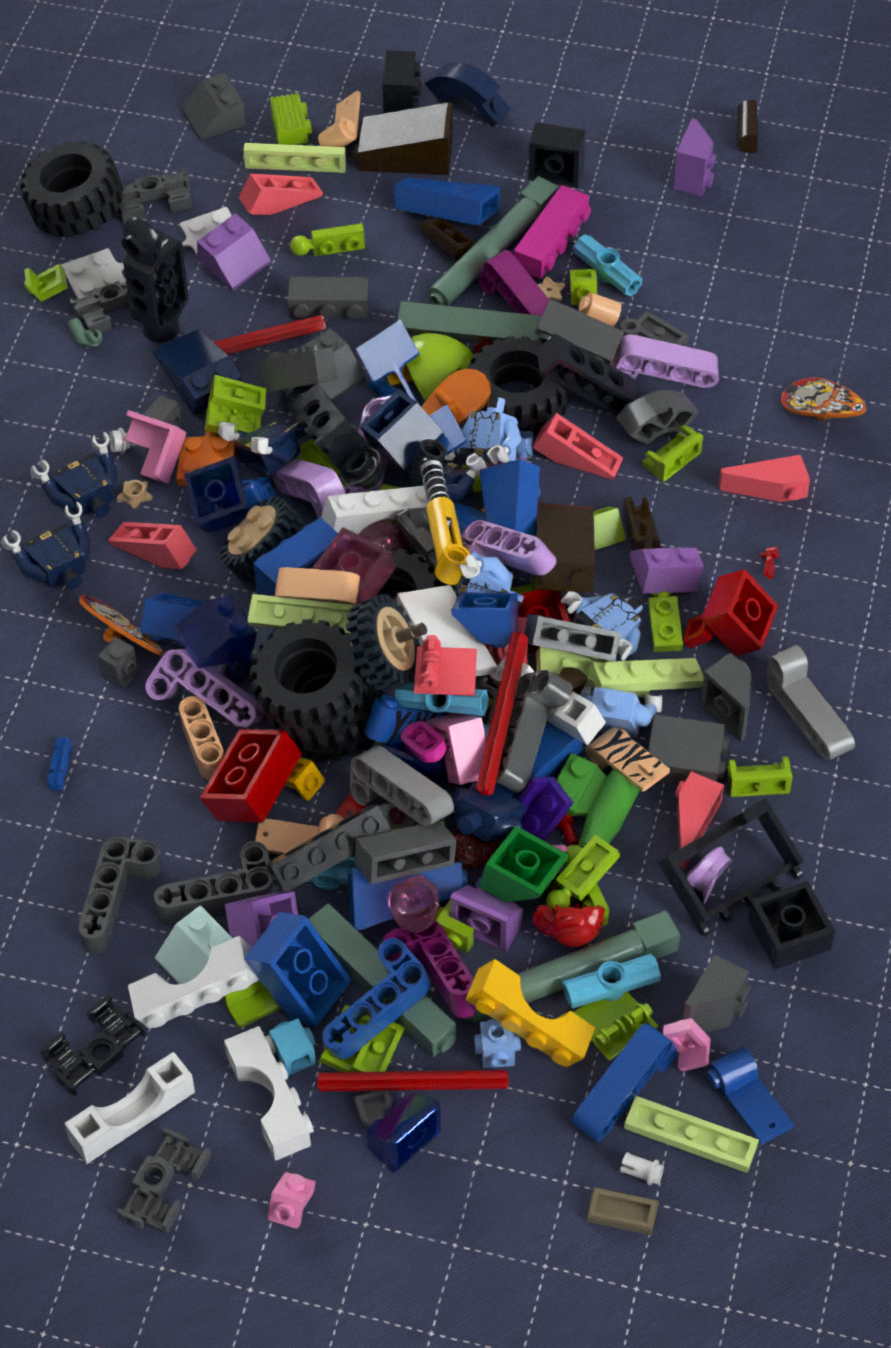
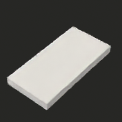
(433, 609)

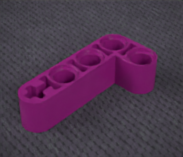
(513, 282)
(441, 963)

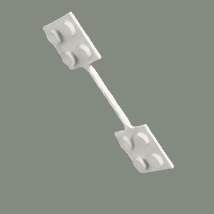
(102, 269)

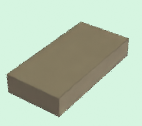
(622, 1211)

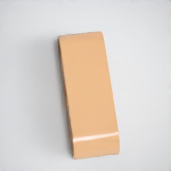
(318, 585)
(198, 727)

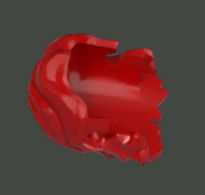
(570, 925)

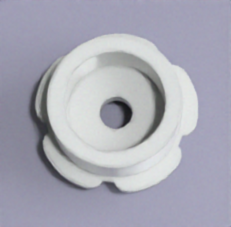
(118, 441)

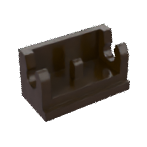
(640, 525)

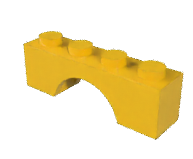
(499, 995)

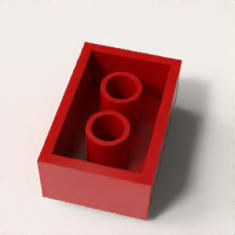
(251, 775)

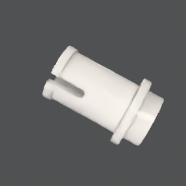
(642, 1168)

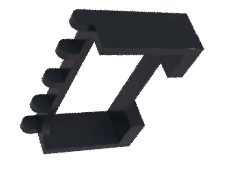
(777, 835)

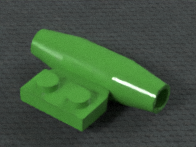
(597, 796)

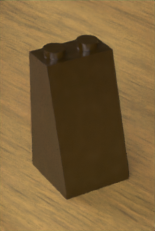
(407, 141)
(570, 537)

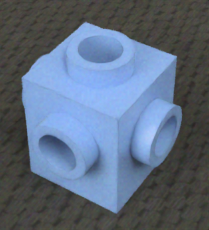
(496, 1045)

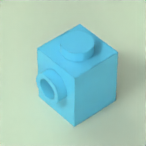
(293, 1045)

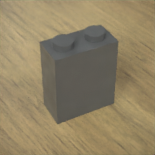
(688, 747)

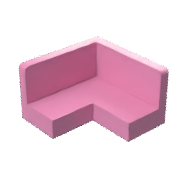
(162, 441)
(464, 743)

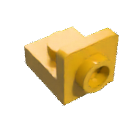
(305, 779)

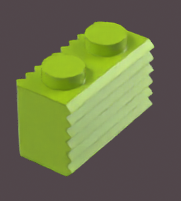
(289, 119)

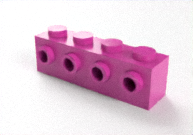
(552, 231)

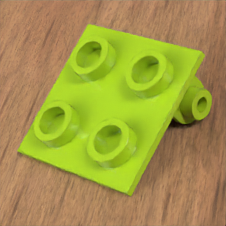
(615, 1022)

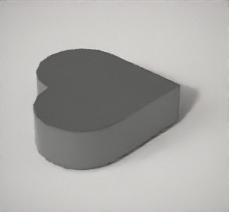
(372, 1106)

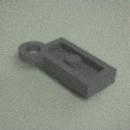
(654, 328)

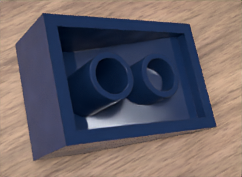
(192, 365)

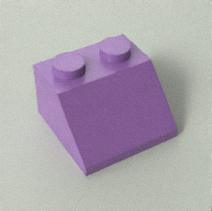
(694, 161)
(232, 252)
(667, 569)
(253, 915)
(492, 918)

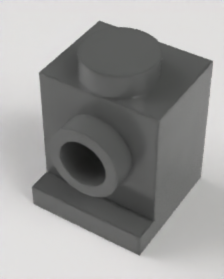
(165, 410)
(119, 663)

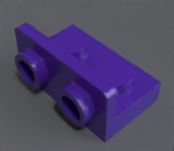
(545, 806)

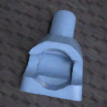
(525, 447)

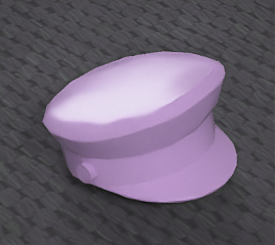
(708, 871)

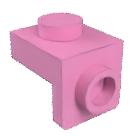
(690, 1042)
(290, 1199)

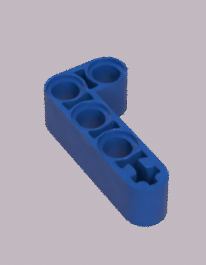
(372, 1002)
(623, 1081)

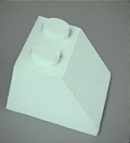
(190, 945)

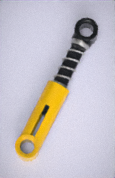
(440, 512)

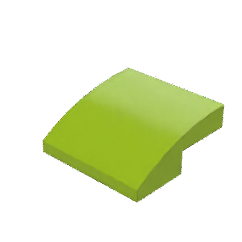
(236, 404)
(371, 1057)

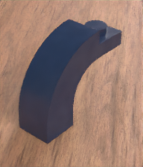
(472, 85)

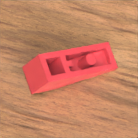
(276, 193)
(575, 448)
(770, 479)
(156, 543)
(696, 807)

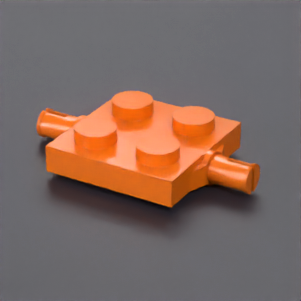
(201, 452)

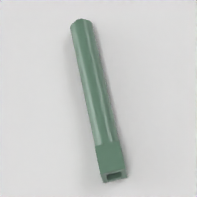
(497, 239)
(650, 935)

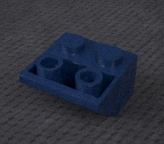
(399, 429)

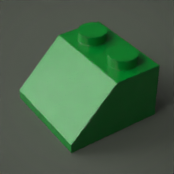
(521, 867)

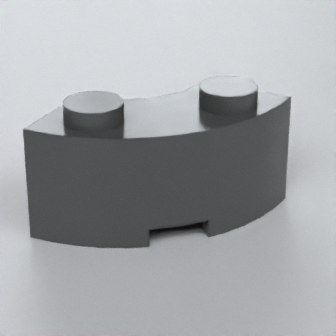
(657, 414)

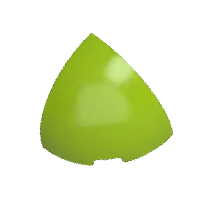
(437, 360)

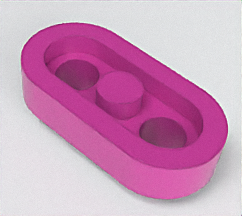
(424, 742)

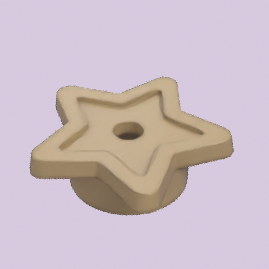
(555, 289)
(131, 487)

